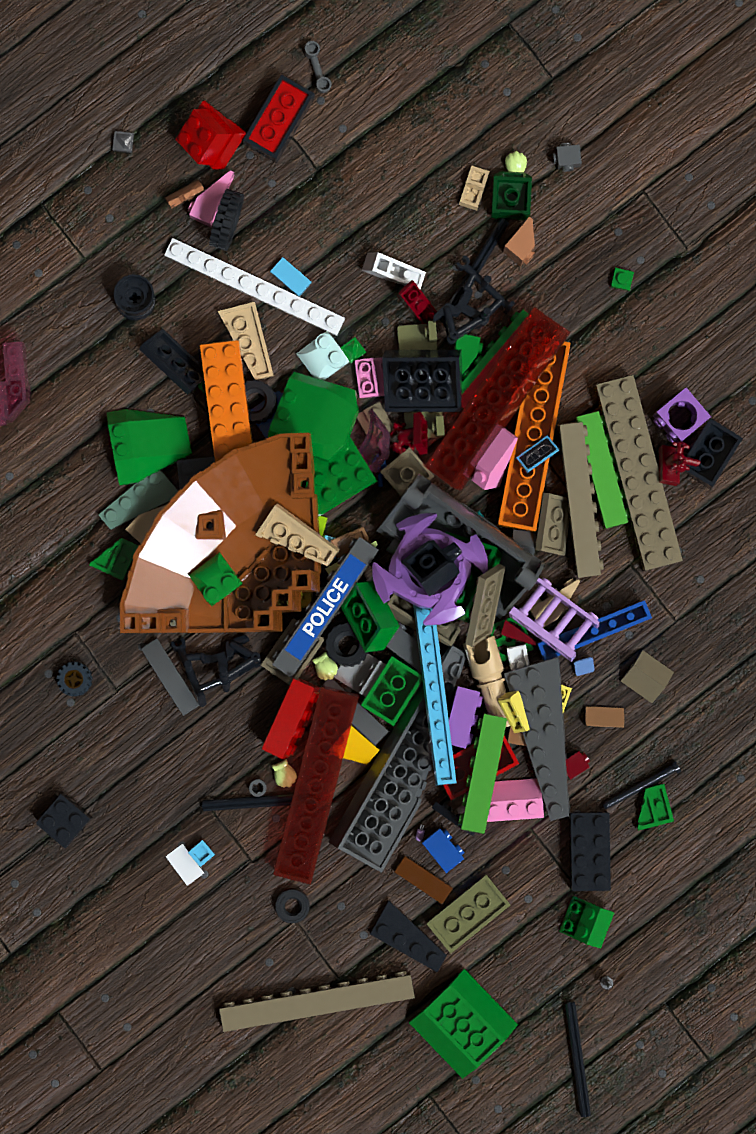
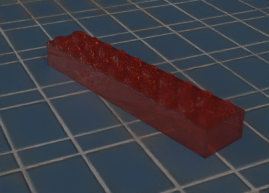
(497, 398)
(316, 784)

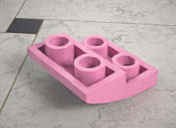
(370, 377)

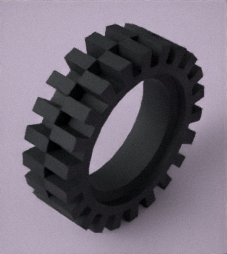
(226, 219)

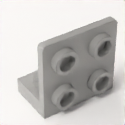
(361, 676)

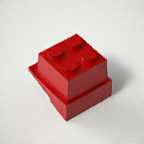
(210, 137)

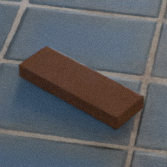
(423, 880)

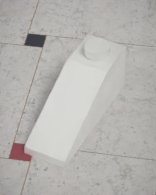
(392, 269)

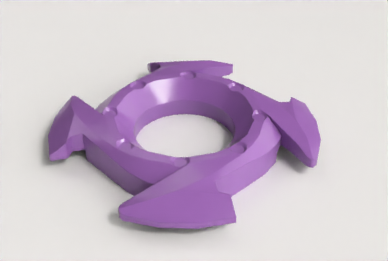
(400, 583)

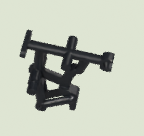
(479, 318)
(225, 676)

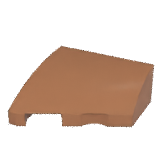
(188, 193)

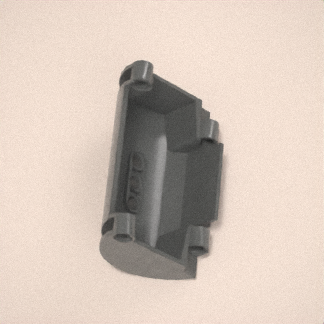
(423, 496)

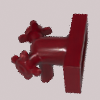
(412, 437)
(673, 462)

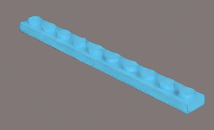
(435, 699)

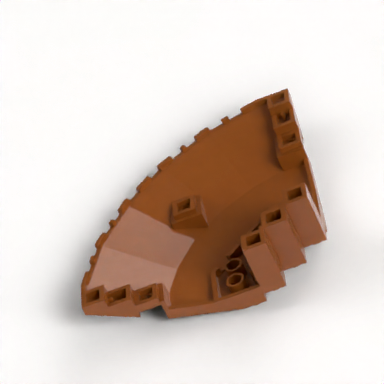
(237, 499)

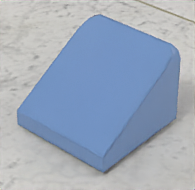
(583, 666)

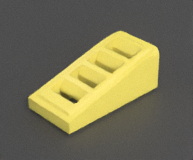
(514, 711)

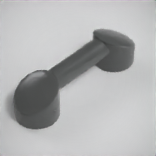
(311, 52)

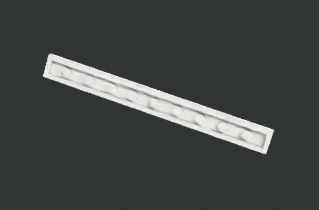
(254, 287)

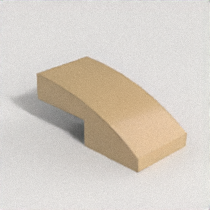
(474, 188)

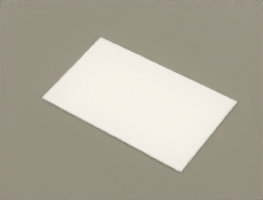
(184, 864)

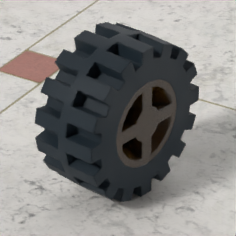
(68, 680)

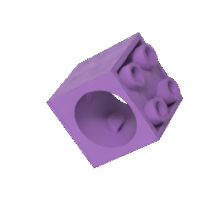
(683, 399)

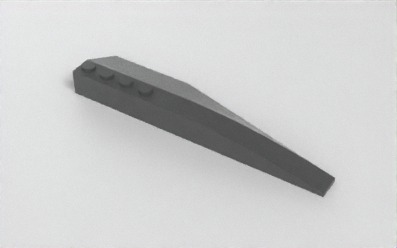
(395, 780)

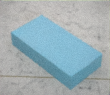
(290, 277)

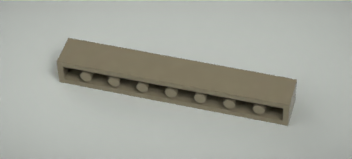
(579, 499)

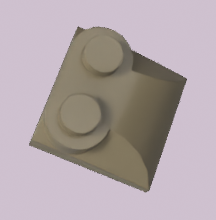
(404, 470)

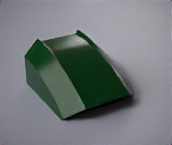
(511, 195)

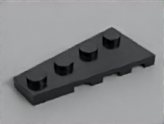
(407, 938)

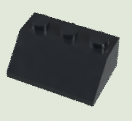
(714, 450)

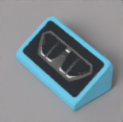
(537, 454)

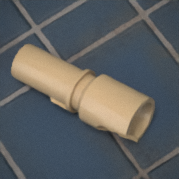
(487, 669)

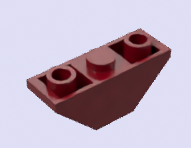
(416, 302)

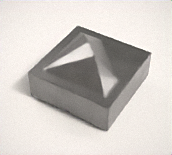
(123, 142)

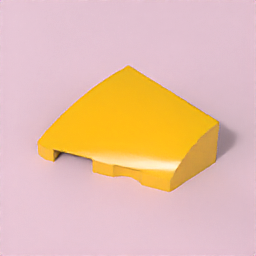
(359, 748)

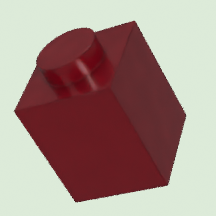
(576, 764)

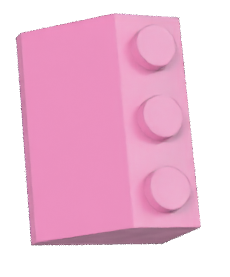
(516, 800)

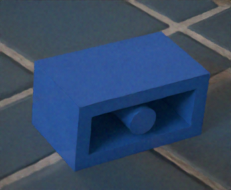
(443, 849)

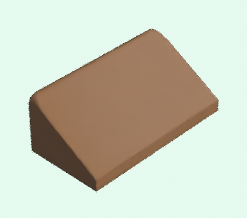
(604, 716)

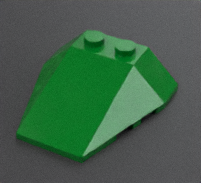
(146, 443)

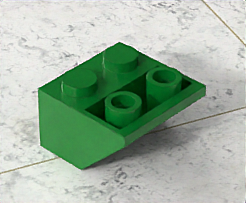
(586, 922)

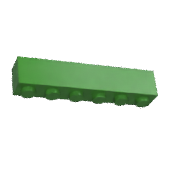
(603, 475)
(484, 773)

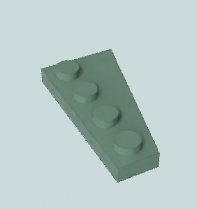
(140, 498)

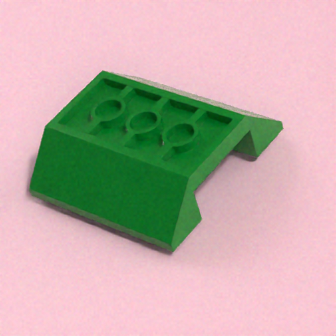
(464, 1024)

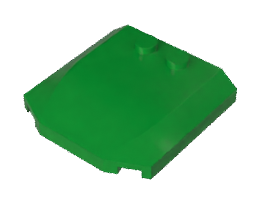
(318, 409)

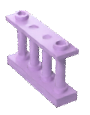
(551, 638)

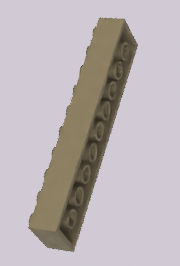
(638, 473)

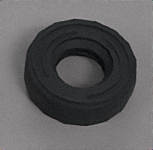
(292, 894)

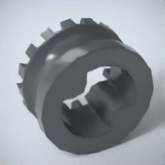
(259, 793)

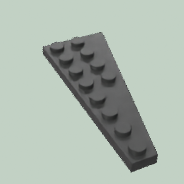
(545, 739)

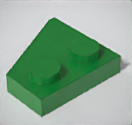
(116, 559)
(654, 808)

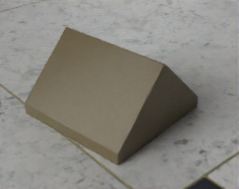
(647, 677)

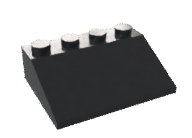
(422, 380)

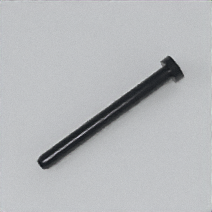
(642, 785)

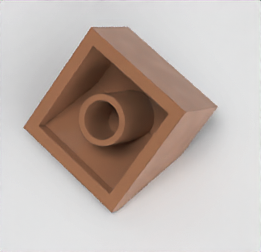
(522, 244)

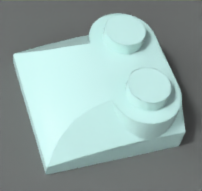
(323, 357)

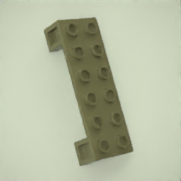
(421, 338)

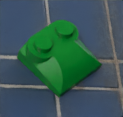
(215, 579)

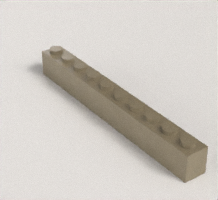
(316, 1002)

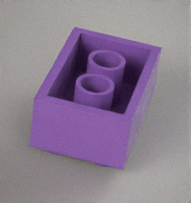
(463, 716)

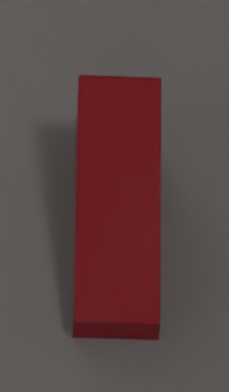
(513, 632)

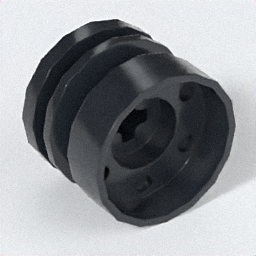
(133, 286)

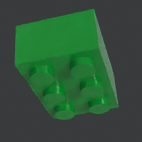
(369, 617)
(392, 691)

